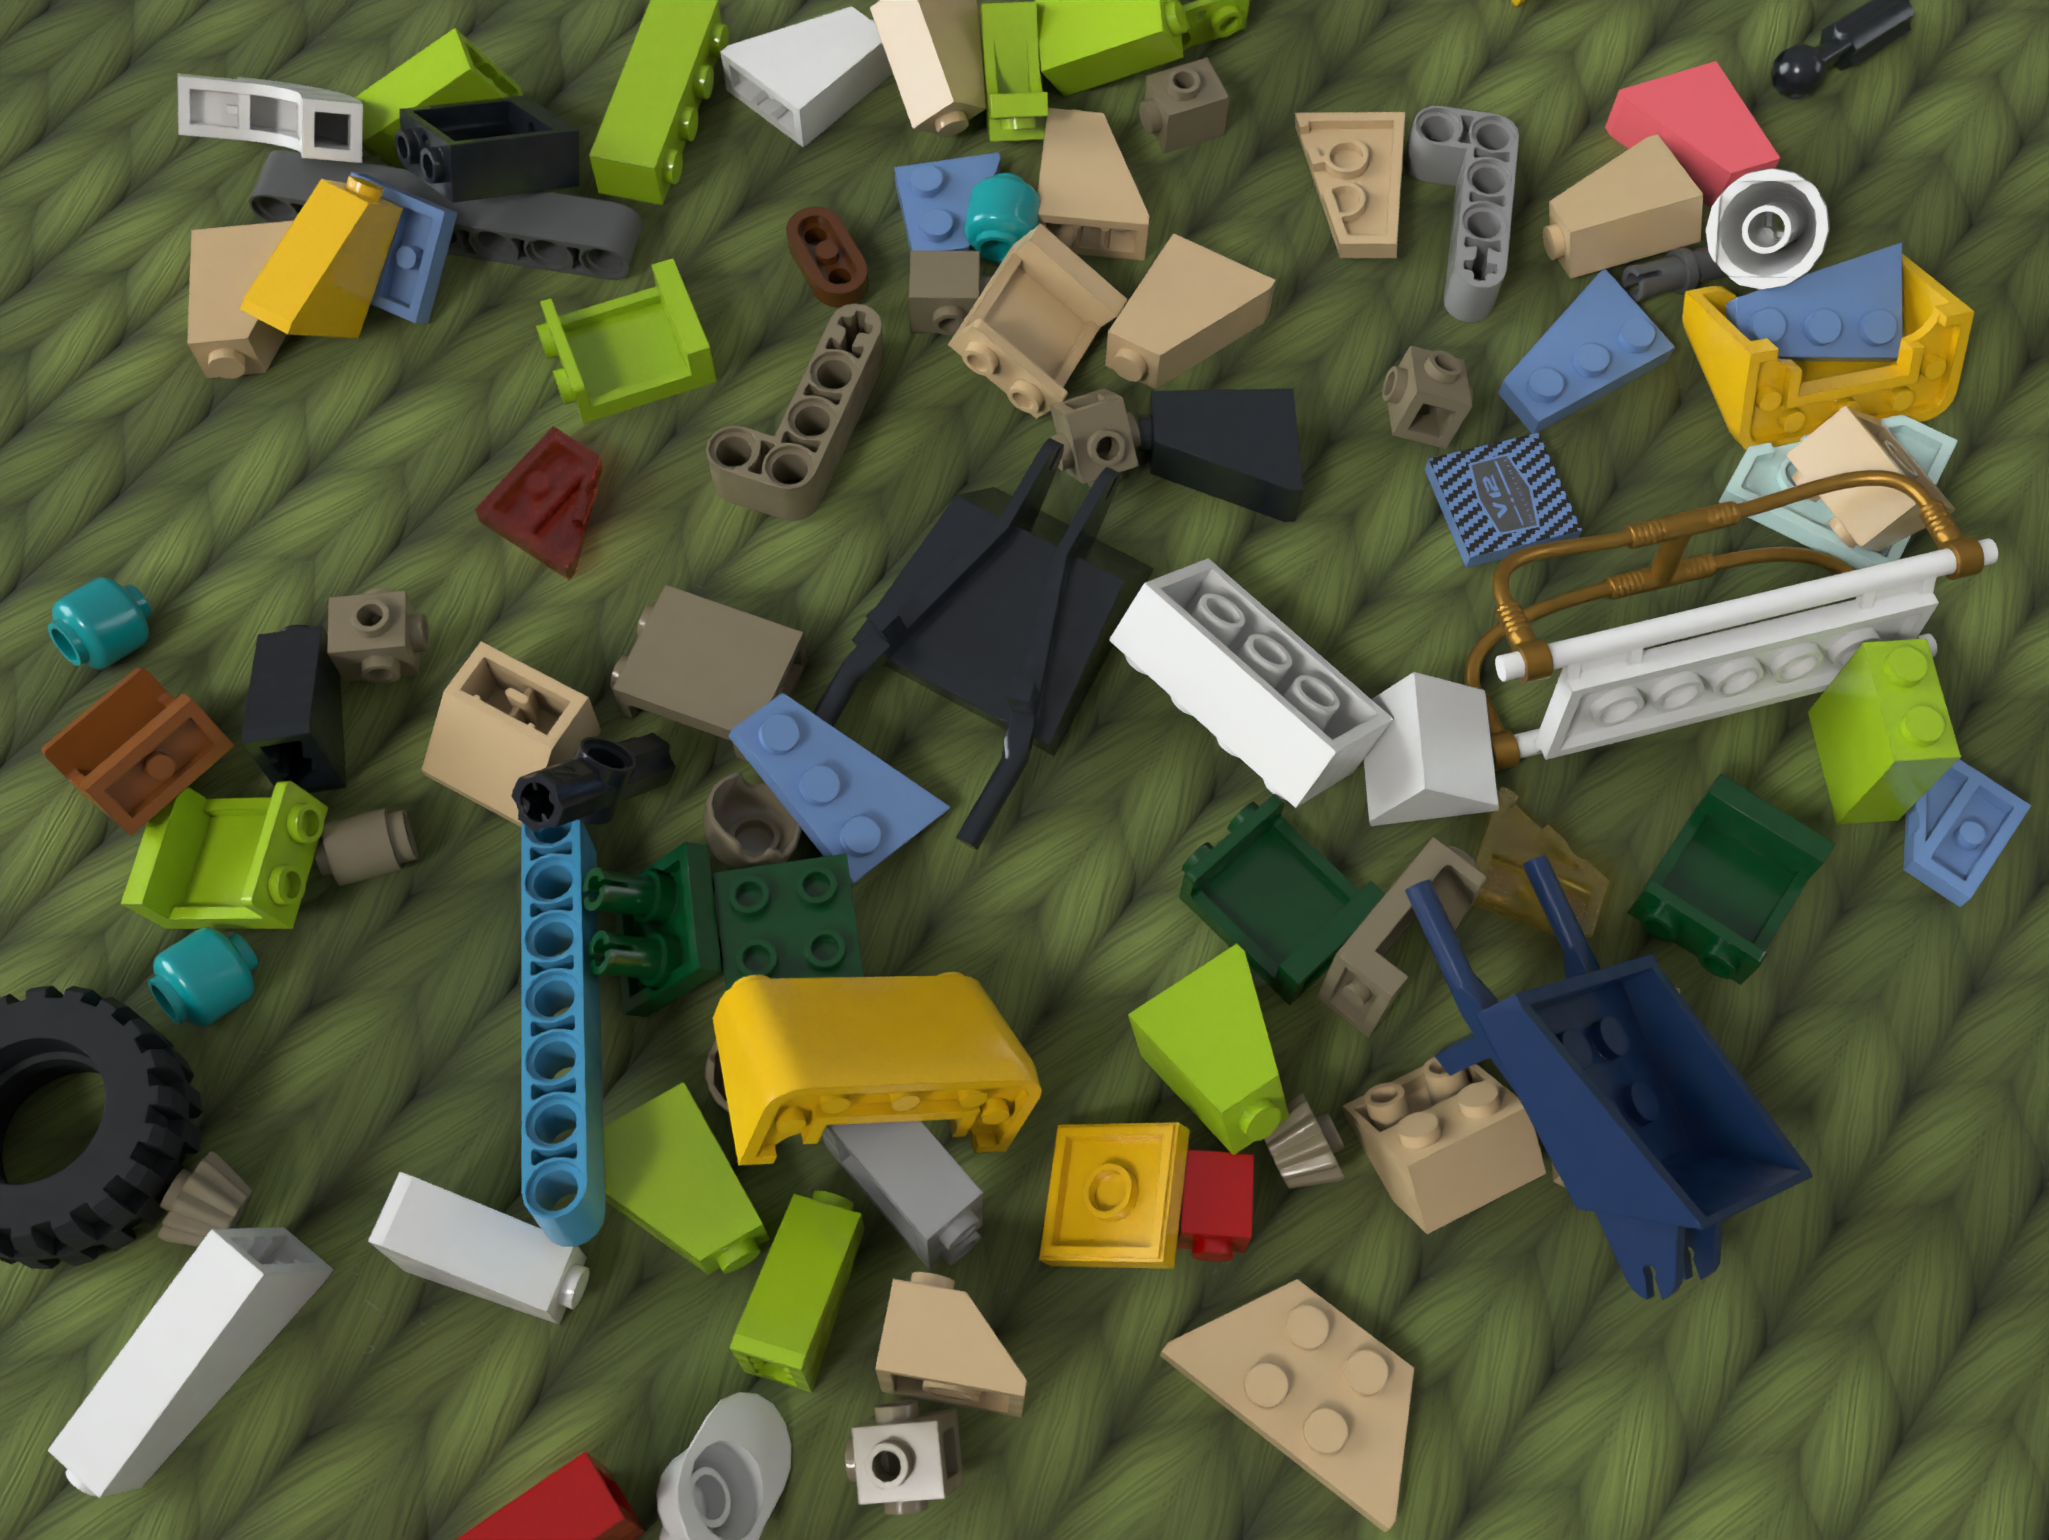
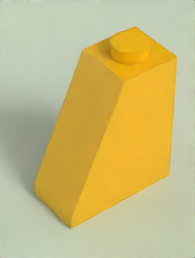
(327, 262)

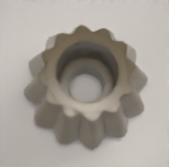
(1306, 1146)
(203, 1201)

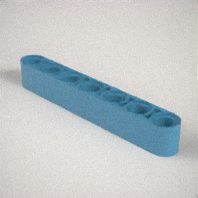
(554, 865)

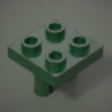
(788, 920)
(662, 925)

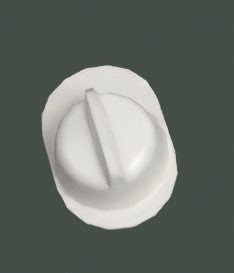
(728, 1473)

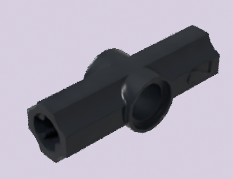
(593, 781)

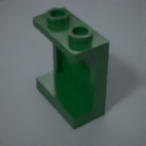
(1730, 880)
(1275, 898)

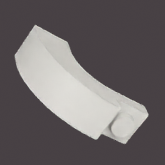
(284, 114)

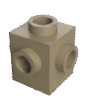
(1427, 396)
(1095, 435)
(376, 636)
(905, 1457)

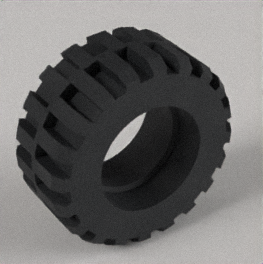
(138, 1140)

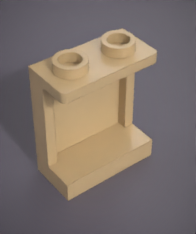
(1036, 321)

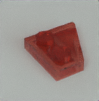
(547, 501)

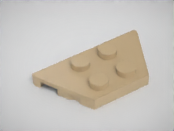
(1311, 1390)

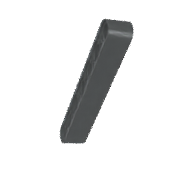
(518, 229)

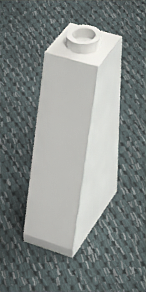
(187, 1355)

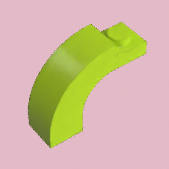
(1012, 72)

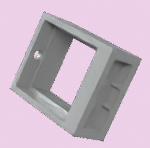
(912, 1185)

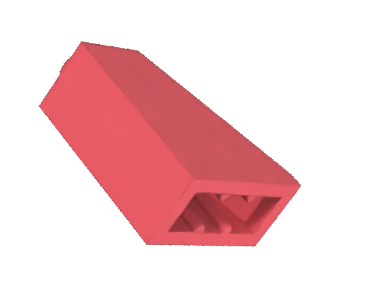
(1699, 122)

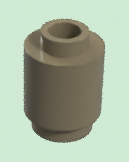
(366, 846)

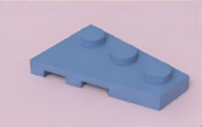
(1832, 313)
(1585, 355)
(834, 785)

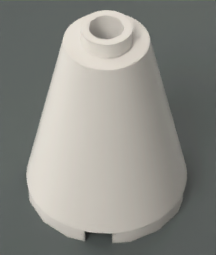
(1744, 229)

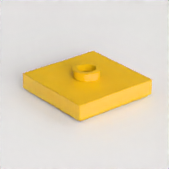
(1115, 1195)

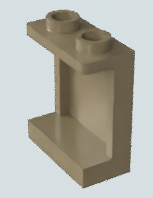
(706, 663)
(1360, 980)

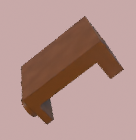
(137, 749)

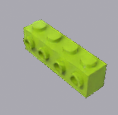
(658, 99)

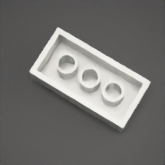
(1249, 680)

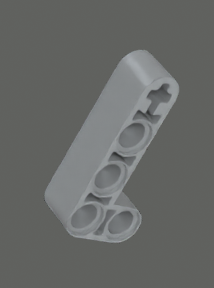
(1480, 159)

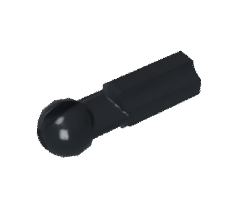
(1842, 44)

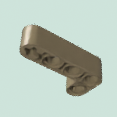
(813, 409)

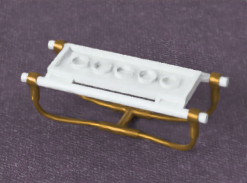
(1622, 692)

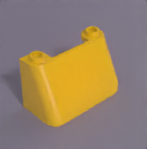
(1785, 399)
(869, 1053)

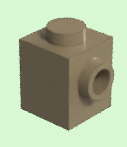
(1184, 105)
(943, 289)

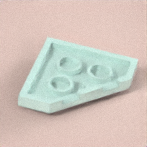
(1769, 470)

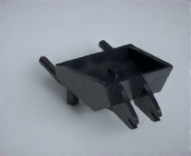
(1002, 619)

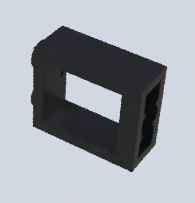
(488, 148)

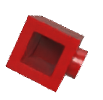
(1216, 1205)

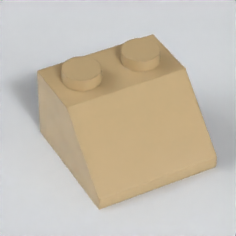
(1865, 514)
(945, 1350)

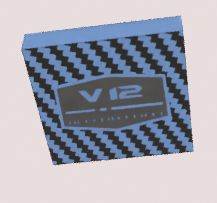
(1501, 499)

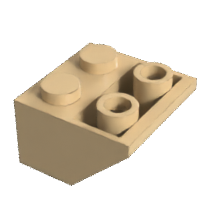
(502, 724)
(1446, 1141)

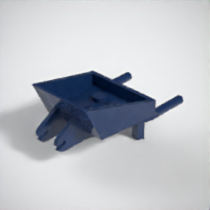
(1622, 1094)

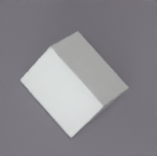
(1432, 754)

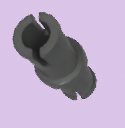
(1677, 272)

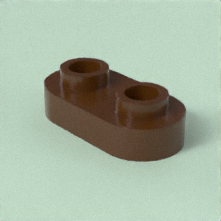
(831, 260)

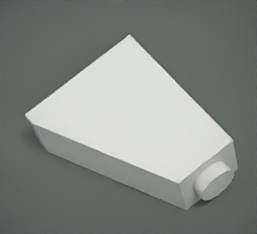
(808, 71)
(478, 1250)

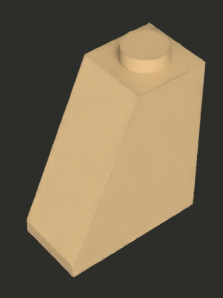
(934, 60)
(1089, 189)
(1625, 211)
(221, 273)
(1185, 313)

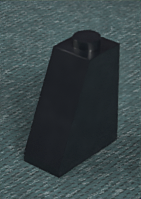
(1228, 446)
(296, 710)

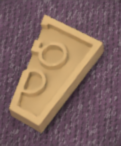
(1357, 177)

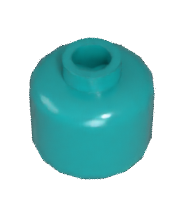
(1000, 214)
(100, 623)
(203, 977)

